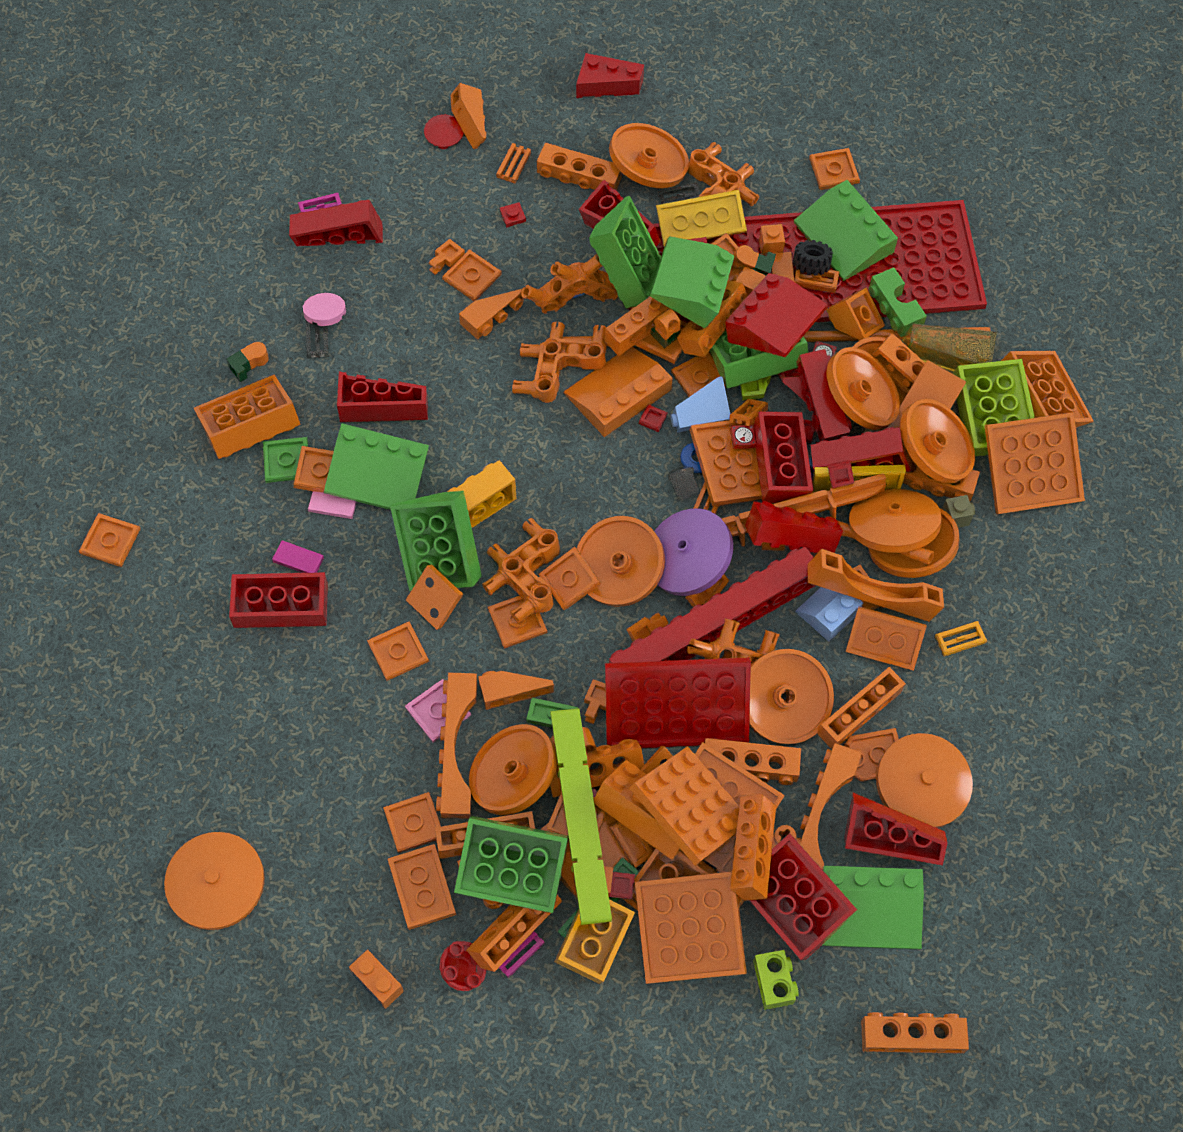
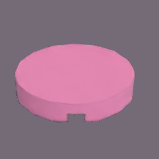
(324, 309)

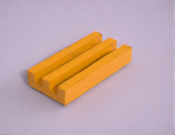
(943, 645)

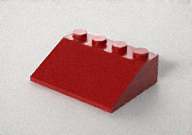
(774, 316)
(802, 900)

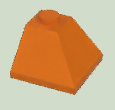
(856, 315)

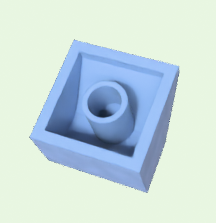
(829, 611)

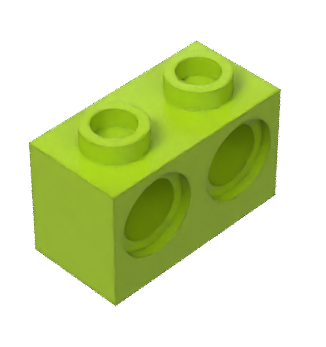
(768, 980)

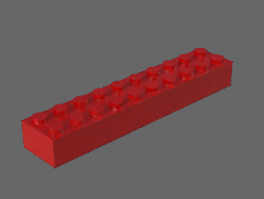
(741, 603)

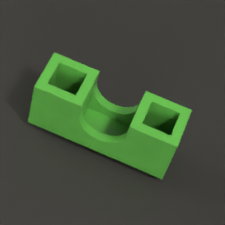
(885, 289)

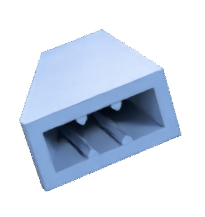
(702, 407)

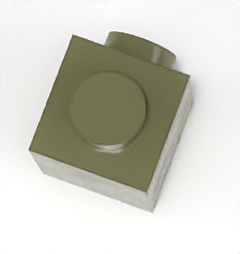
(960, 510)

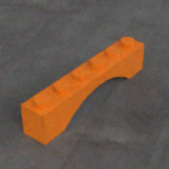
(914, 599)
(461, 697)
(840, 770)

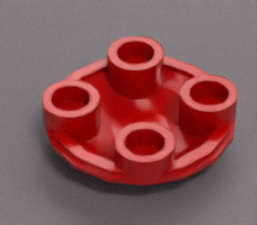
(443, 131)
(459, 967)

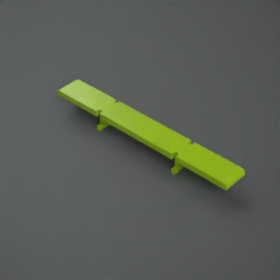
(580, 817)

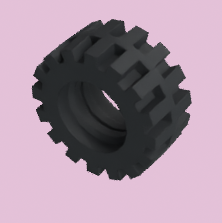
(812, 257)

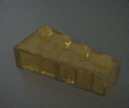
(950, 346)

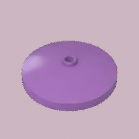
(695, 550)

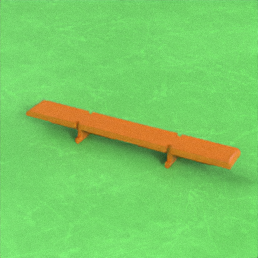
(817, 502)

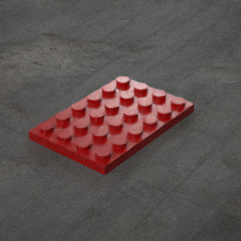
(678, 701)

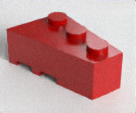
(608, 77)

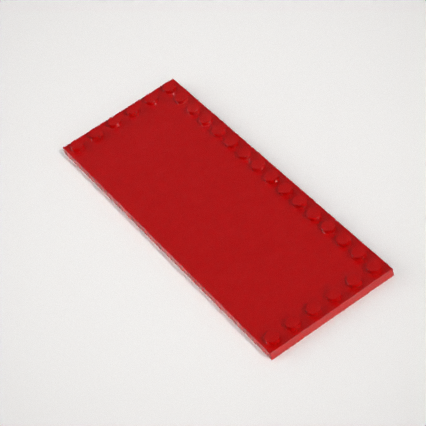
(930, 255)

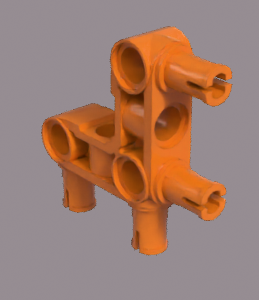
(720, 176)
(572, 281)
(566, 353)
(525, 560)
(725, 642)

